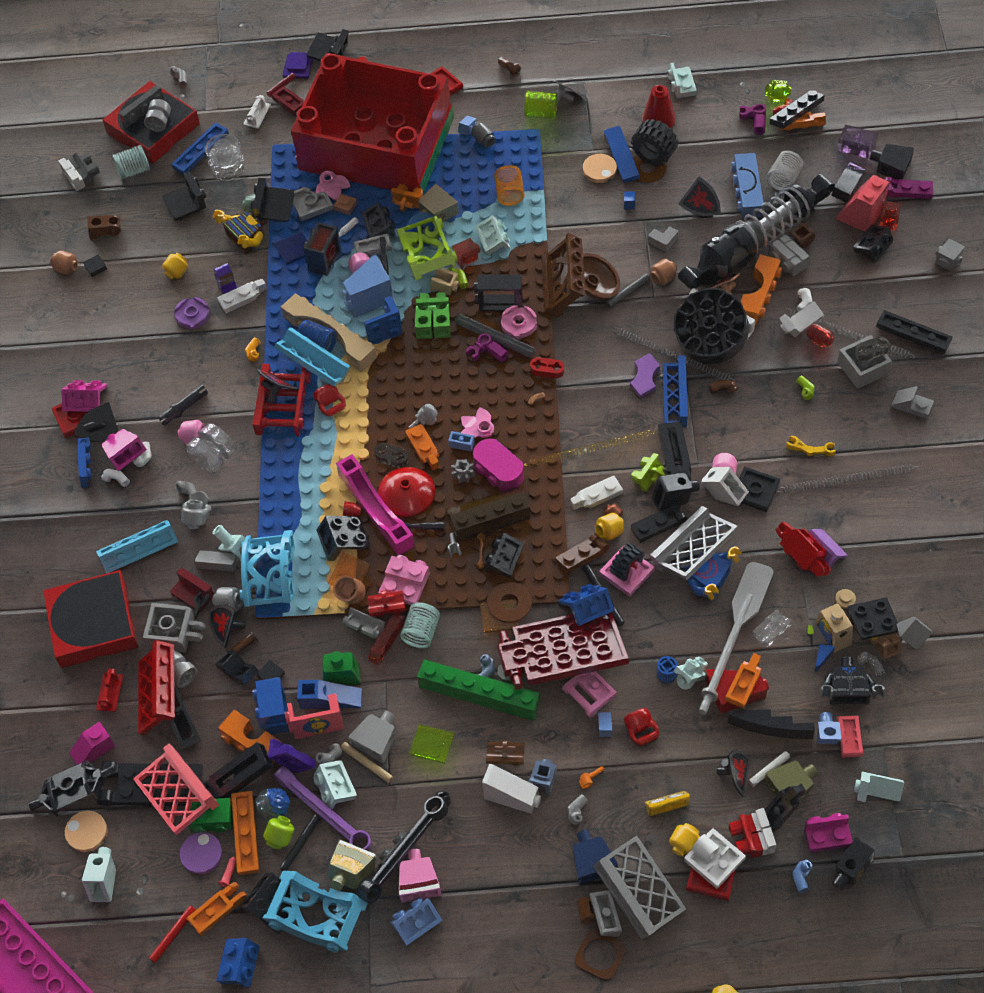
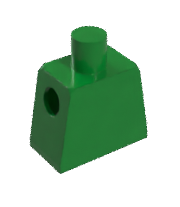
(341, 668)

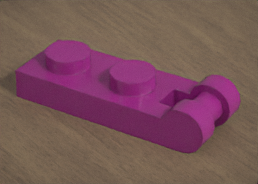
(909, 188)

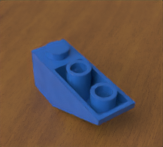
(314, 694)

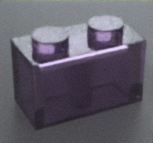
(857, 141)

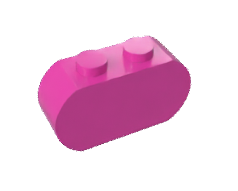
(498, 464)

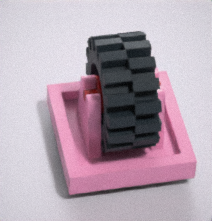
(627, 569)

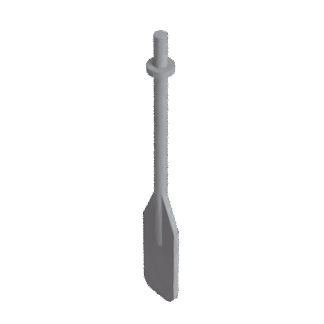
(744, 607)

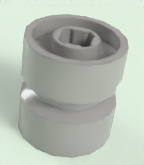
(157, 115)
(183, 671)

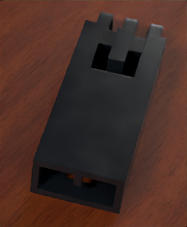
(674, 448)
(245, 767)

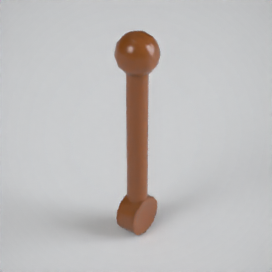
(481, 537)

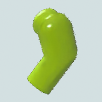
(808, 388)

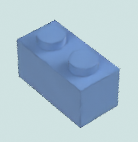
(466, 125)
(461, 441)

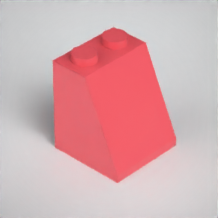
(865, 204)

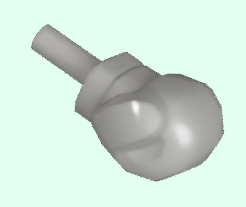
(426, 415)

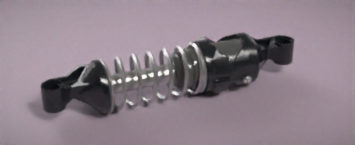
(743, 239)

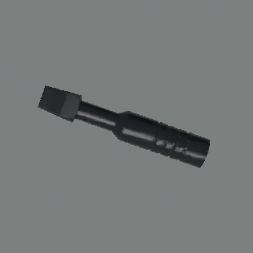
(384, 259)
(426, 526)

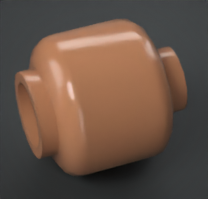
(64, 262)
(663, 272)

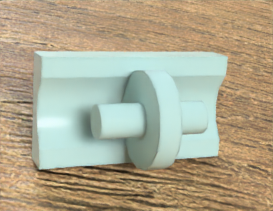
(690, 672)

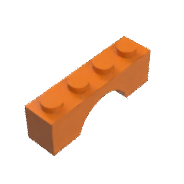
(765, 273)

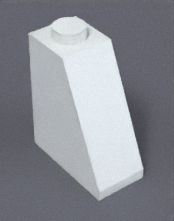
(509, 790)

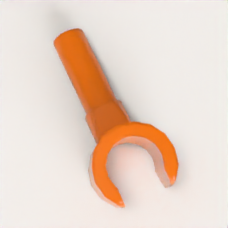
(585, 779)

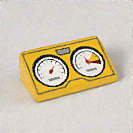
(667, 803)

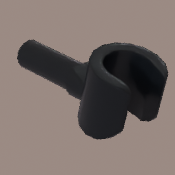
(199, 602)

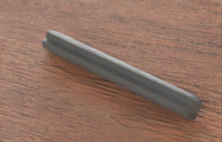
(496, 336)

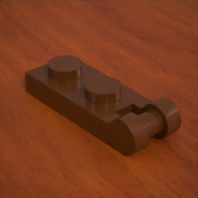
(582, 554)

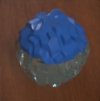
(272, 803)

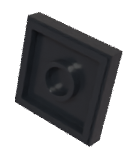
(760, 487)

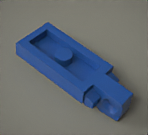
(83, 460)

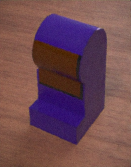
(225, 278)

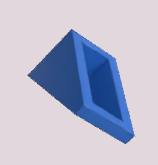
(629, 199)
(824, 654)

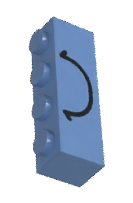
(747, 183)

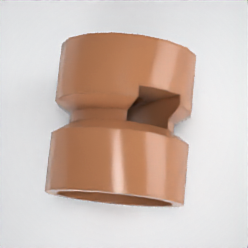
(349, 590)

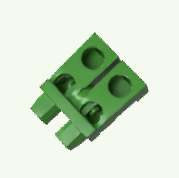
(432, 309)

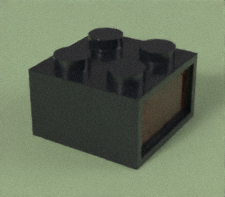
(322, 248)

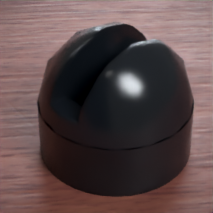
(446, 798)

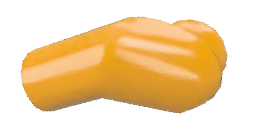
(250, 350)

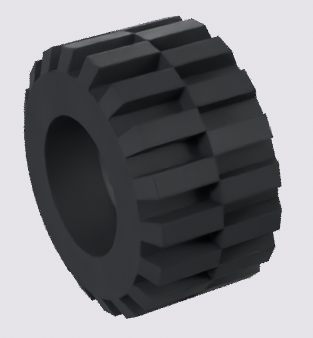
(654, 142)

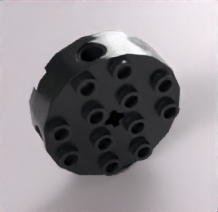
(712, 343)

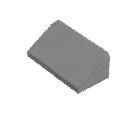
(216, 561)
(913, 632)
(606, 913)

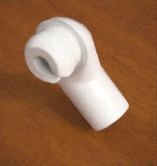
(806, 297)
(141, 460)
(114, 474)

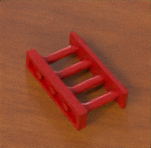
(263, 406)

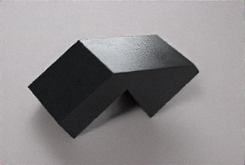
(236, 668)

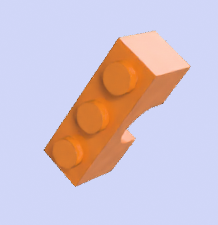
(236, 729)

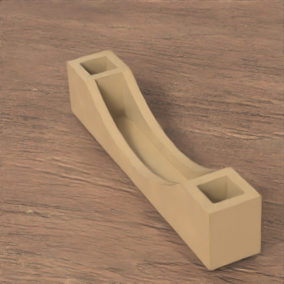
(358, 351)

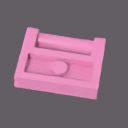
(595, 687)

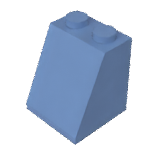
(367, 288)

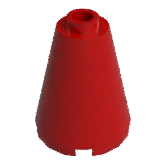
(660, 106)

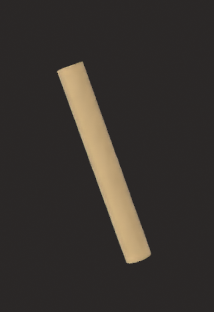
(366, 762)

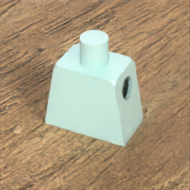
(99, 876)

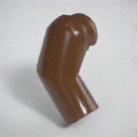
(513, 68)
(722, 384)

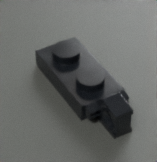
(783, 805)

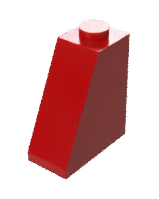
(758, 693)

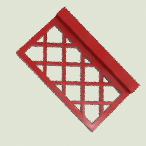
(160, 677)

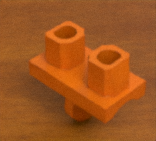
(405, 198)

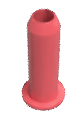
(228, 872)

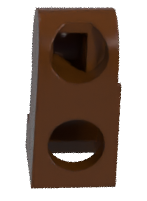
(103, 226)

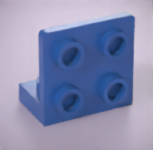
(385, 325)
(588, 603)

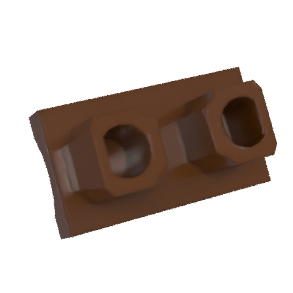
(505, 753)

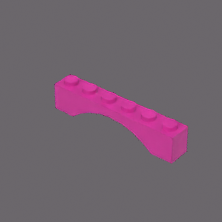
(388, 524)

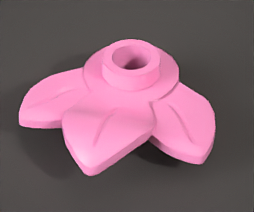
(332, 186)
(475, 425)

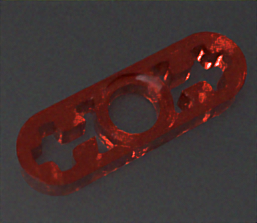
(386, 638)

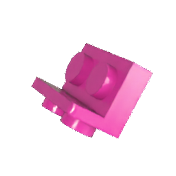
(828, 832)

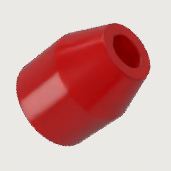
(351, 509)

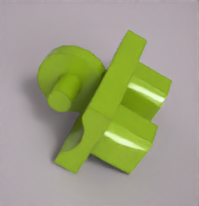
(650, 472)

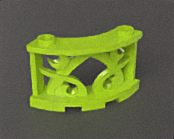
(423, 264)

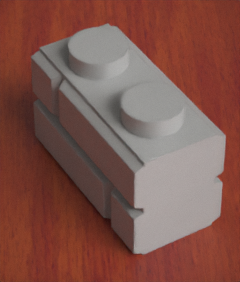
(791, 255)

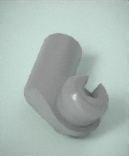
(179, 74)
(185, 487)
(574, 809)

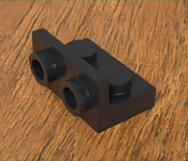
(378, 220)
(874, 242)
(503, 555)

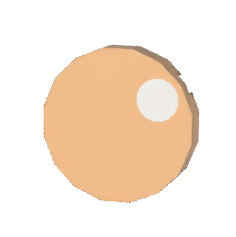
(599, 168)
(86, 831)

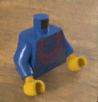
(713, 573)

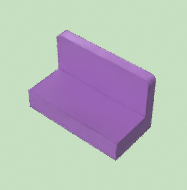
(833, 551)

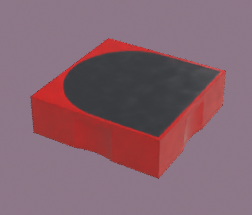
(154, 144)
(90, 619)

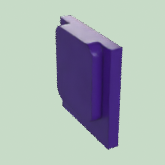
(298, 64)

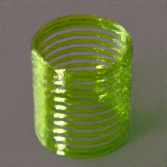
(541, 106)

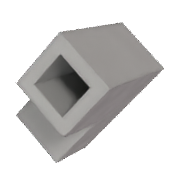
(663, 240)

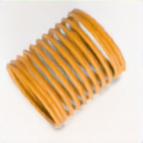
(500, 185)

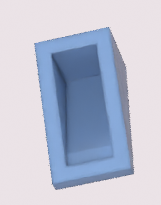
(605, 724)

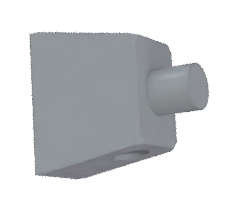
(374, 736)

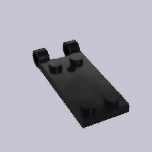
(130, 794)

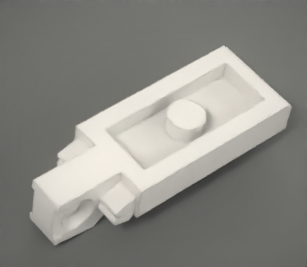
(241, 295)
(597, 493)

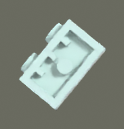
(682, 81)
(492, 235)
(334, 783)

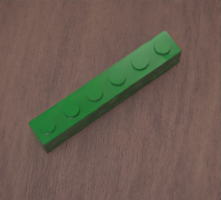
(478, 690)

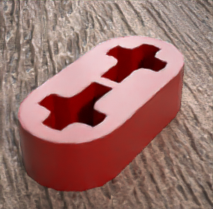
(547, 367)

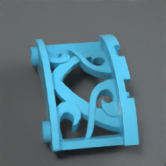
(258, 548)
(302, 885)

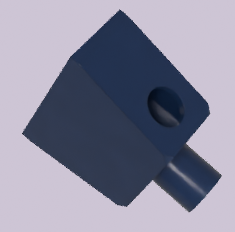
(587, 853)

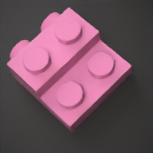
(405, 577)

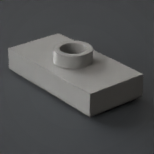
(371, 246)

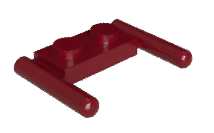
(284, 96)

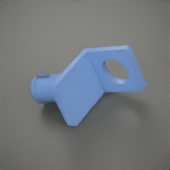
(828, 731)

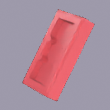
(850, 736)

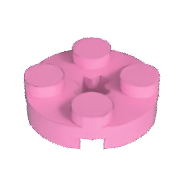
(522, 330)

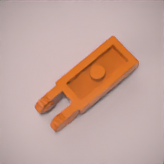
(215, 909)

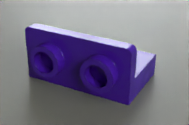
(289, 757)

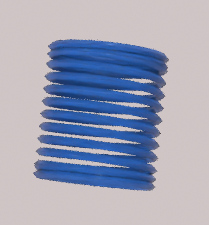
(310, 329)

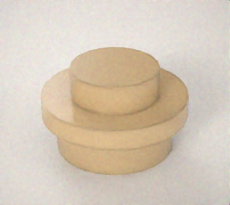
(845, 598)

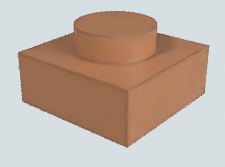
(345, 204)

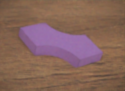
(646, 369)

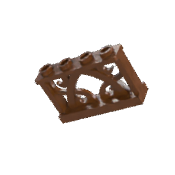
(555, 293)

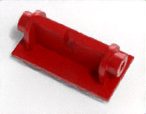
(109, 691)

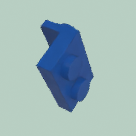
(238, 962)

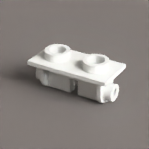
(257, 112)

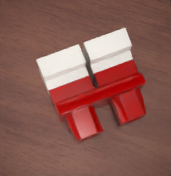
(755, 832)

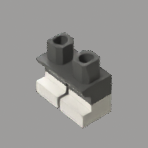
(77, 170)

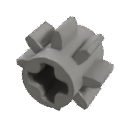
(462, 471)

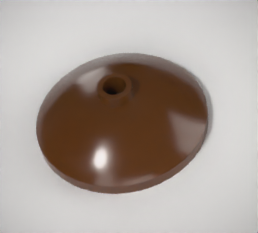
(600, 277)

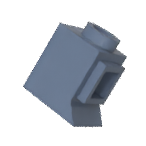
(545, 766)

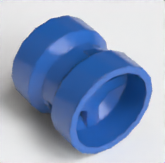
(666, 674)

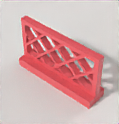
(191, 781)

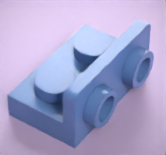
(415, 920)

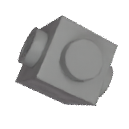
(949, 255)

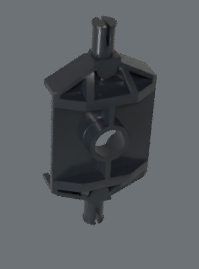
(86, 782)

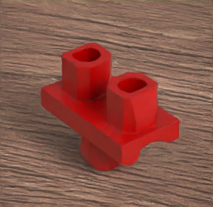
(386, 603)

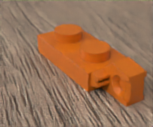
(808, 120)
(423, 445)
(744, 682)

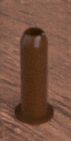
(243, 643)

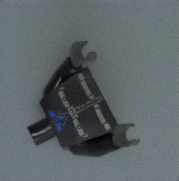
(850, 684)

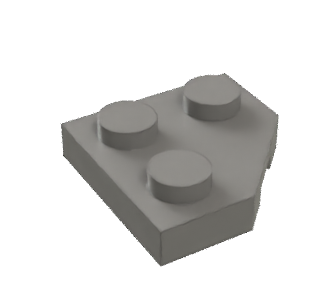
(310, 204)

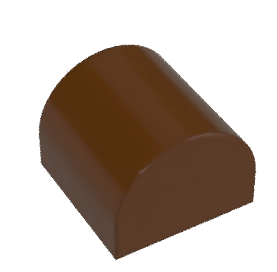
(803, 235)
(586, 911)

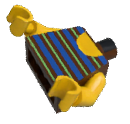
(242, 229)

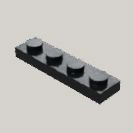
(797, 109)
(914, 331)

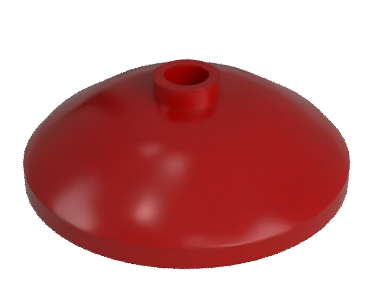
(409, 499)

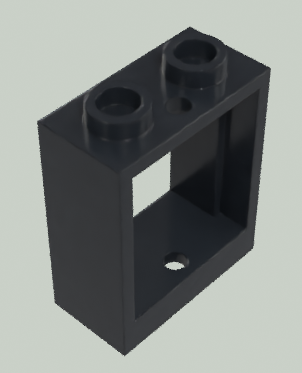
(498, 302)

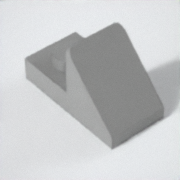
(909, 402)

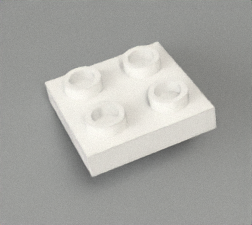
(714, 858)

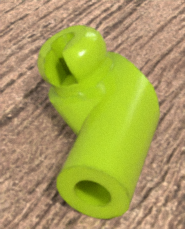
(461, 277)

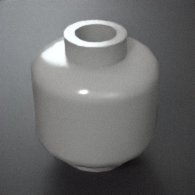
(228, 596)

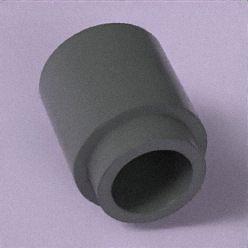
(483, 135)

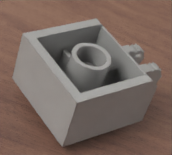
(172, 625)

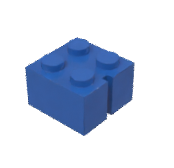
(271, 706)

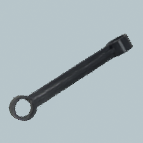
(401, 851)

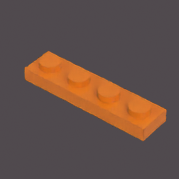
(245, 833)

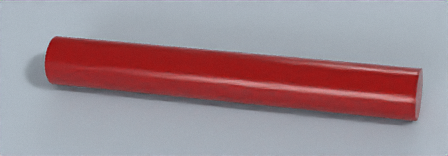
(171, 934)

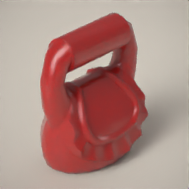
(326, 395)
(639, 721)

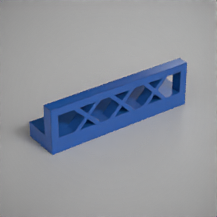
(681, 390)

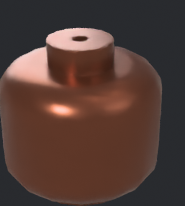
(614, 508)

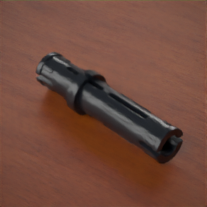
(177, 409)

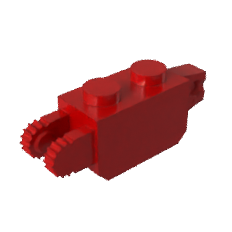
(804, 549)

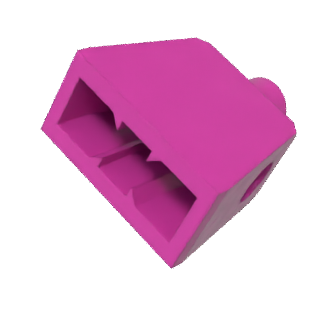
(123, 448)

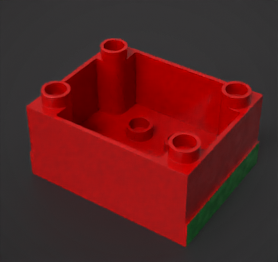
(373, 123)

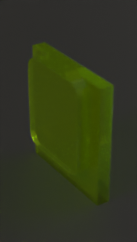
(431, 743)

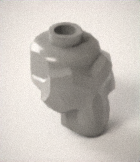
(195, 510)

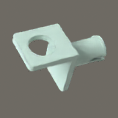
(229, 542)

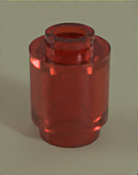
(820, 335)

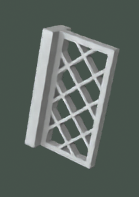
(685, 537)
(624, 896)

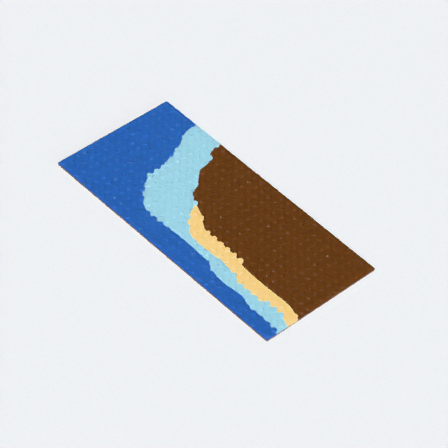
(381, 402)

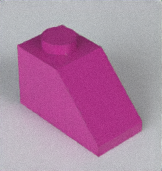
(91, 744)

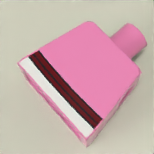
(417, 878)

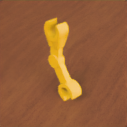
(810, 450)

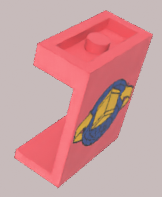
(315, 723)

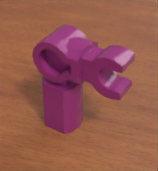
(757, 112)
(485, 343)

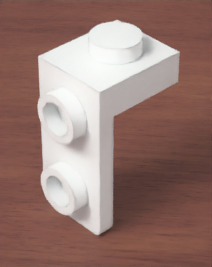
(801, 320)

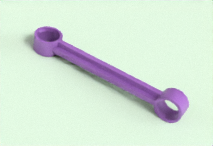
(289, 781)

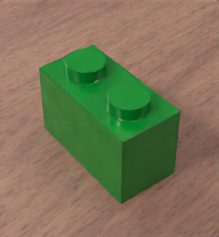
(213, 820)

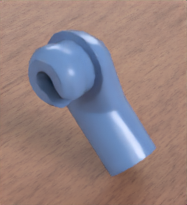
(800, 873)

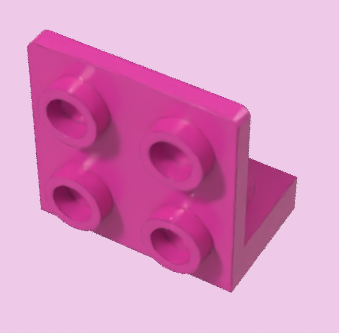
(81, 395)

